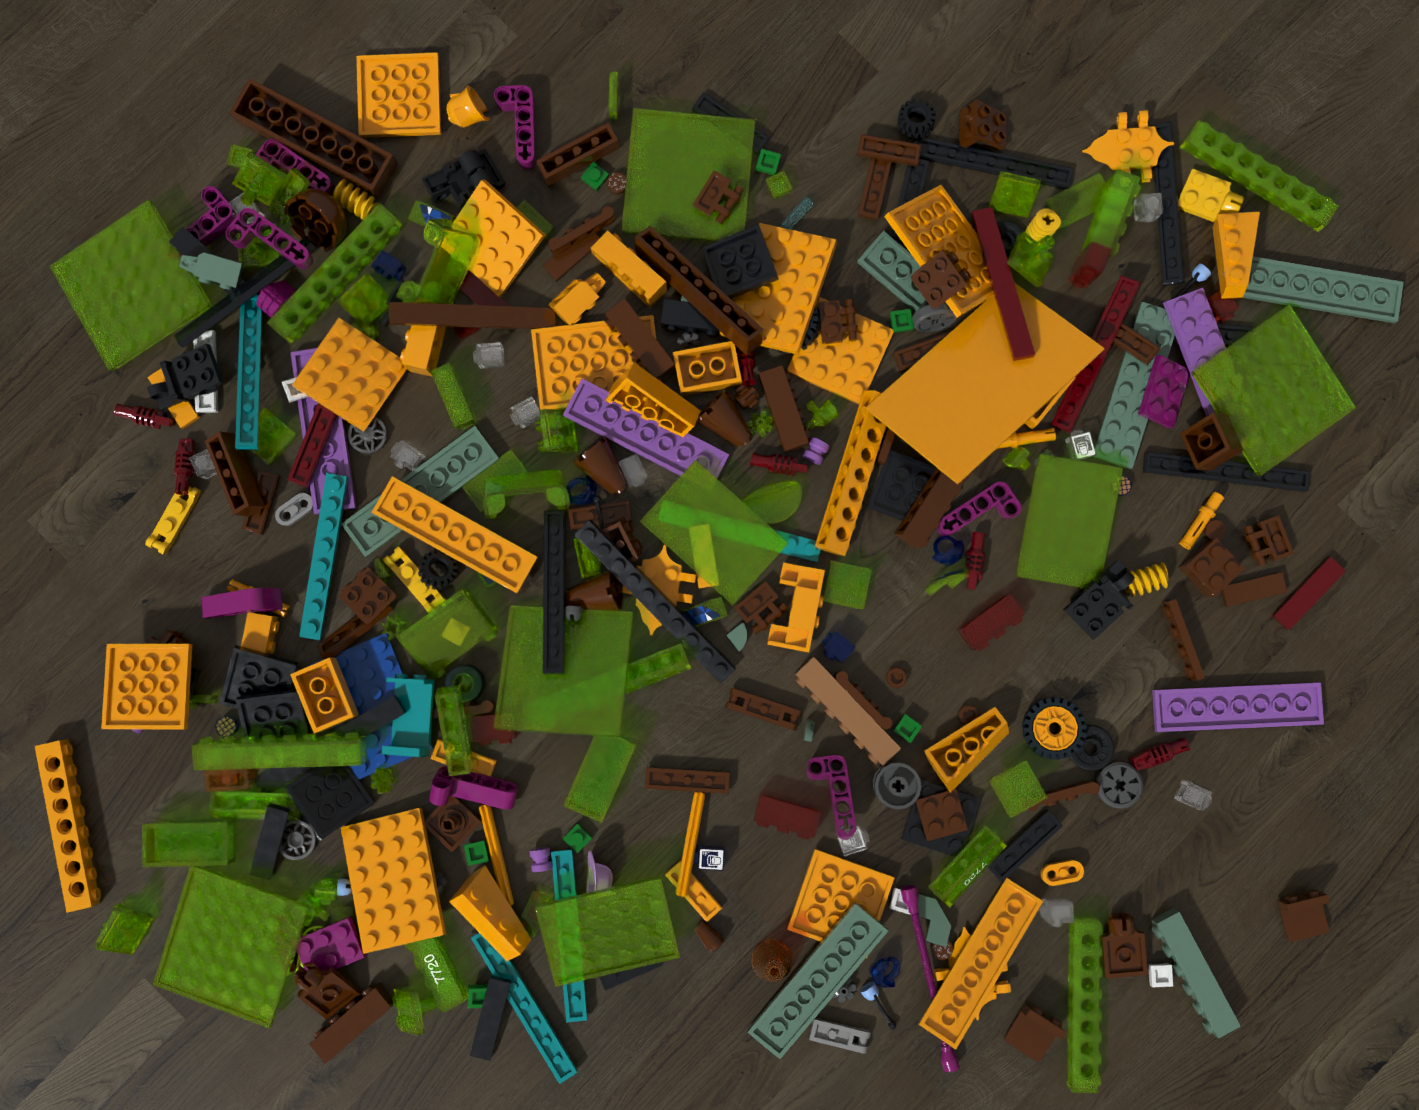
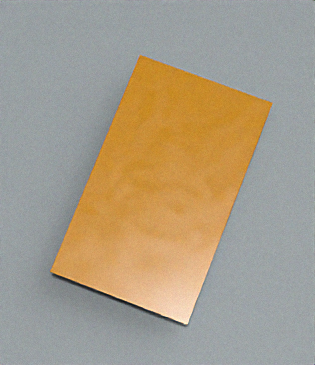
(970, 391)

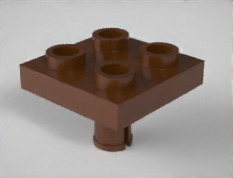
(452, 823)

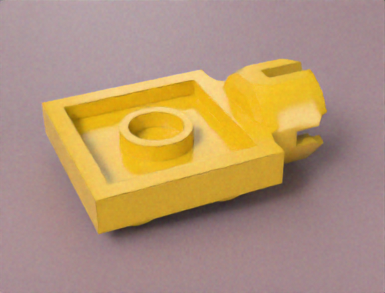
(1208, 196)

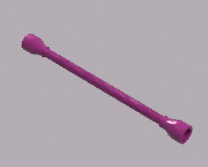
(911, 897)

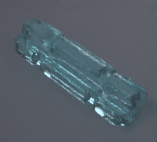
(797, 213)

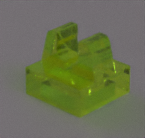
(1017, 458)

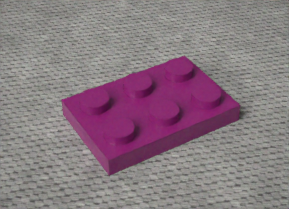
(1164, 391)
(331, 945)

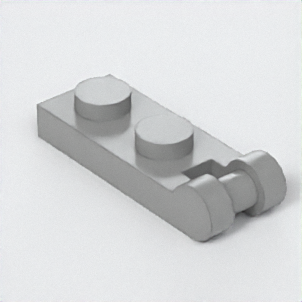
(839, 1035)

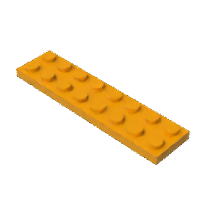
(454, 534)
(980, 963)

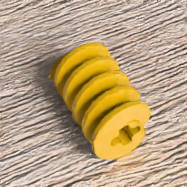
(353, 200)
(1043, 224)
(1148, 577)

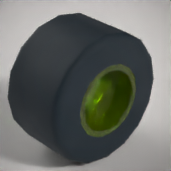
(470, 688)

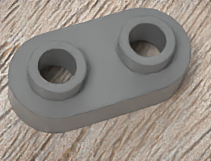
(295, 508)

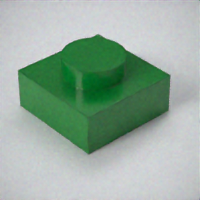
(768, 162)
(595, 176)
(901, 320)
(907, 728)
(577, 837)
(476, 852)
(476, 995)

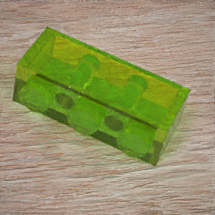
(453, 397)

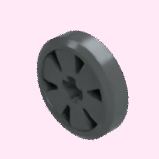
(931, 320)
(1131, 787)

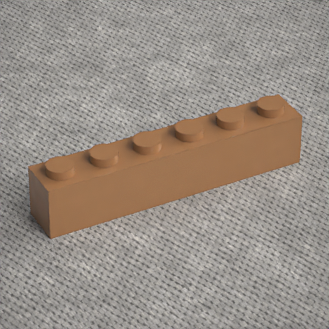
(847, 711)

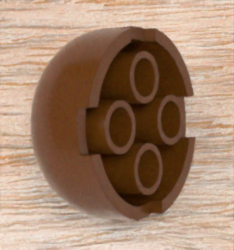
(322, 209)

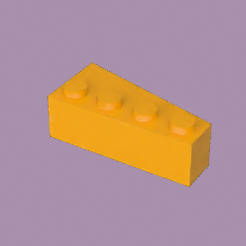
(1234, 250)
(630, 269)
(653, 400)
(965, 748)
(491, 914)

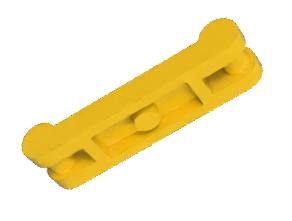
(172, 520)
(409, 576)

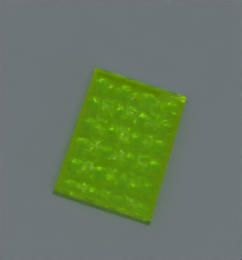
(1068, 521)
(714, 532)
(607, 931)

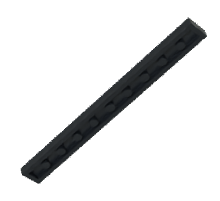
(655, 601)

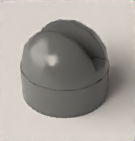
(573, 611)

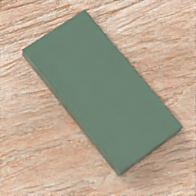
(893, 268)

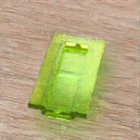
(1077, 200)
(506, 465)

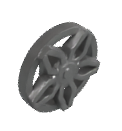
(368, 437)
(297, 839)

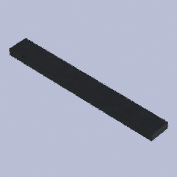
(993, 162)
(1169, 220)
(238, 297)
(1226, 472)
(554, 592)
(363, 725)

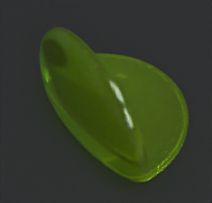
(775, 501)

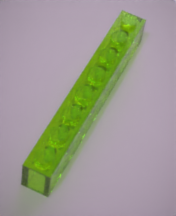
(279, 752)

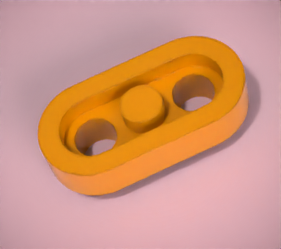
(1061, 873)

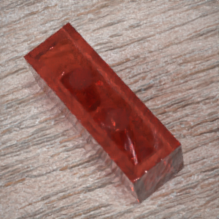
(1089, 265)
(991, 622)
(786, 816)

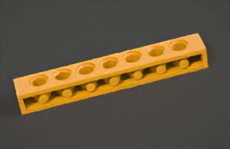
(848, 481)
(61, 834)

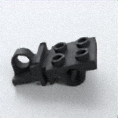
(463, 177)
(186, 377)
(1101, 602)

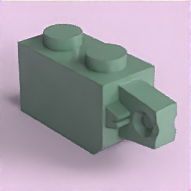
(213, 268)

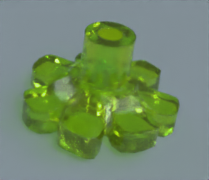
(761, 428)
(381, 780)

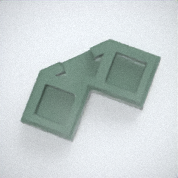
(939, 926)

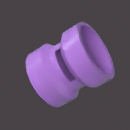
(816, 450)
(540, 857)

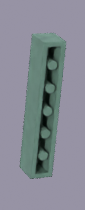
(1195, 972)

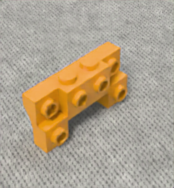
(803, 609)

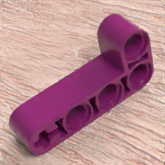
(521, 127)
(285, 155)
(214, 215)
(274, 240)
(974, 511)
(241, 602)
(474, 788)
(836, 797)

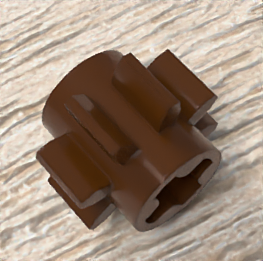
(746, 396)

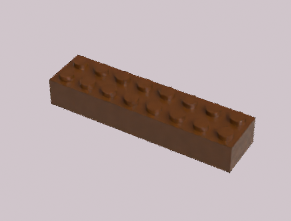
(313, 137)

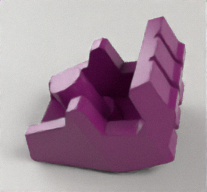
(274, 297)

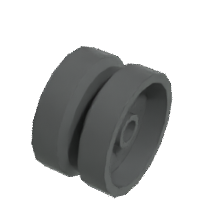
(905, 793)

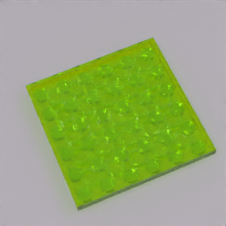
(672, 162)
(130, 286)
(1274, 389)
(583, 699)
(231, 945)

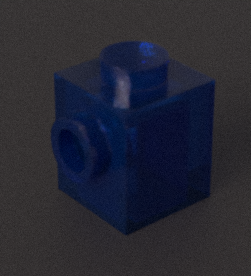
(837, 647)

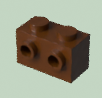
(621, 534)

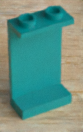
(413, 729)

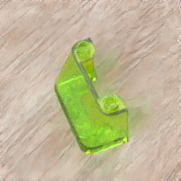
(447, 265)
(547, 481)
(448, 632)

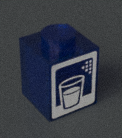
(710, 858)

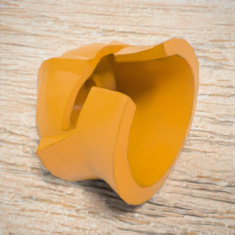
(466, 108)

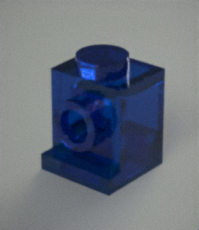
(389, 267)

